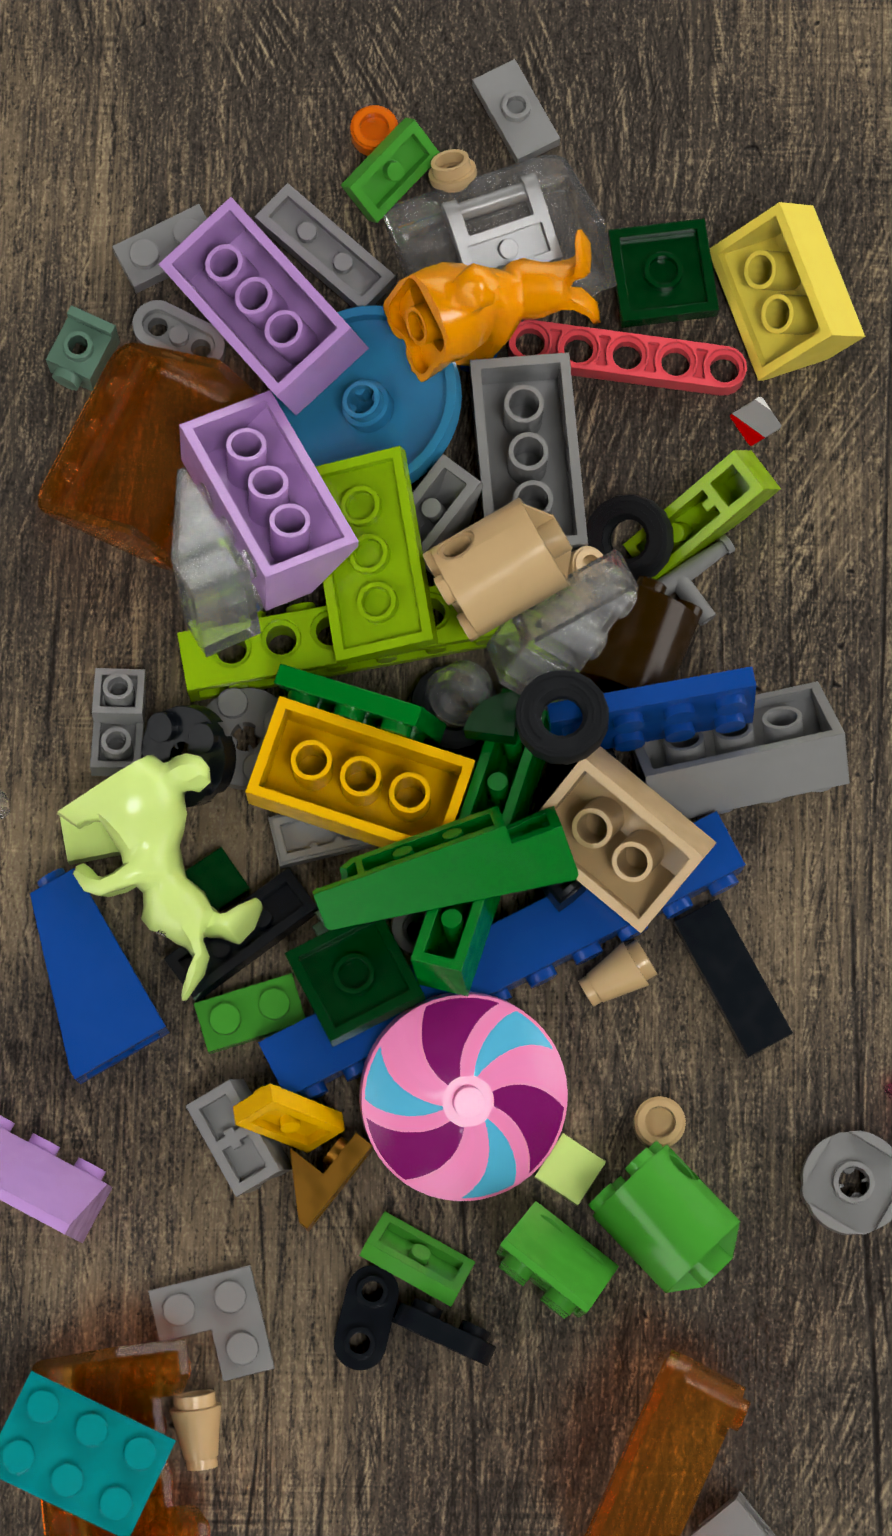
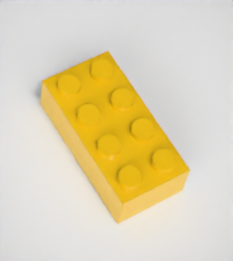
(355, 776)

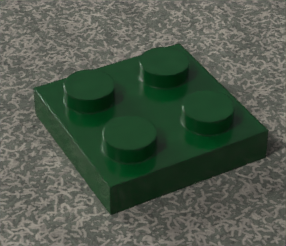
(663, 273)
(354, 978)

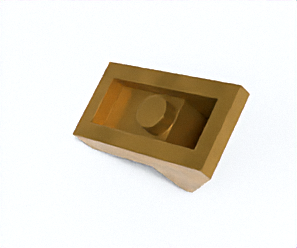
(318, 1190)

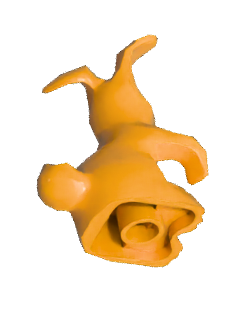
(473, 310)

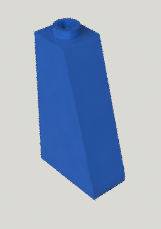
(93, 985)

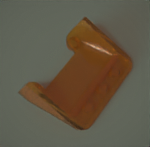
(126, 451)

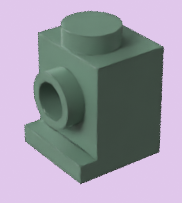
(85, 368)

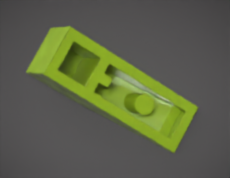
(713, 506)

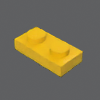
(288, 1118)

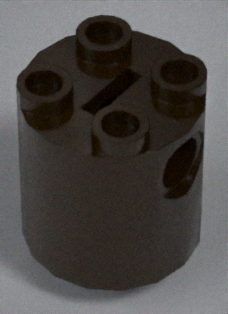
(647, 642)

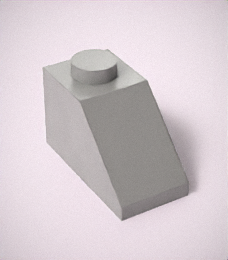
(445, 502)

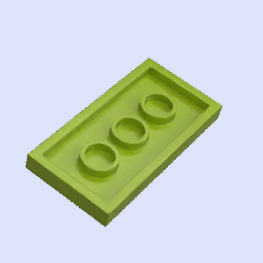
(381, 590)

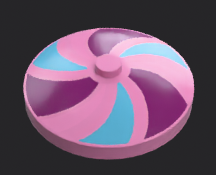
(463, 1096)

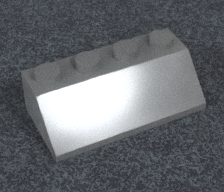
(784, 753)

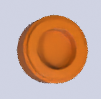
(371, 127)

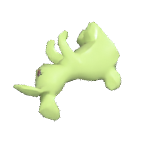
(146, 821)

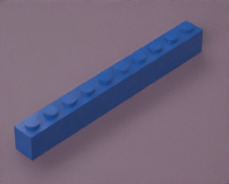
(516, 952)

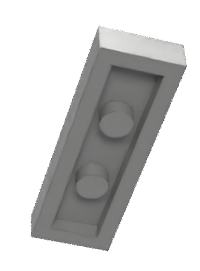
(324, 248)

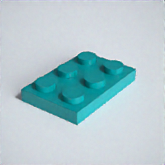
(81, 1455)

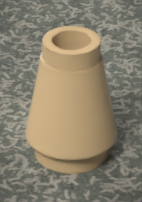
(618, 973)
(197, 1426)

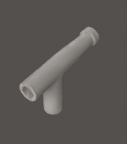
(680, 578)

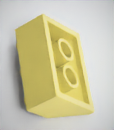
(785, 291)

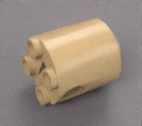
(501, 566)

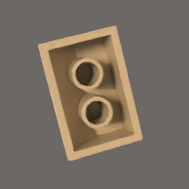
(626, 838)

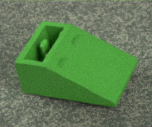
(555, 1261)

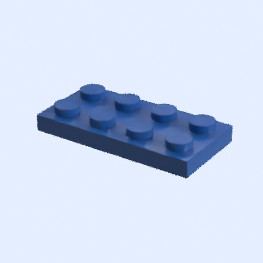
(668, 710)

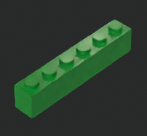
(456, 934)

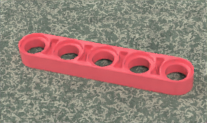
(651, 350)

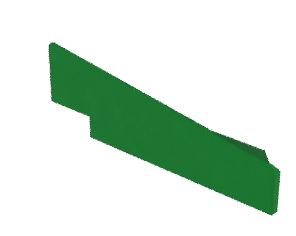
(449, 867)

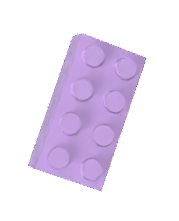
(263, 306)

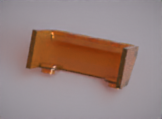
(669, 1450)

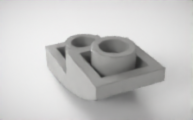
(117, 719)

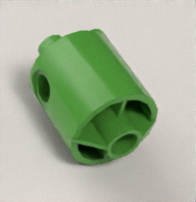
(668, 1220)

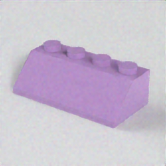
(268, 496)

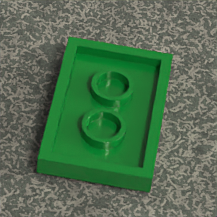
(360, 705)

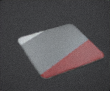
(755, 421)

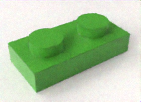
(390, 170)
(249, 1013)
(417, 1258)

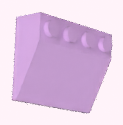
(47, 1186)

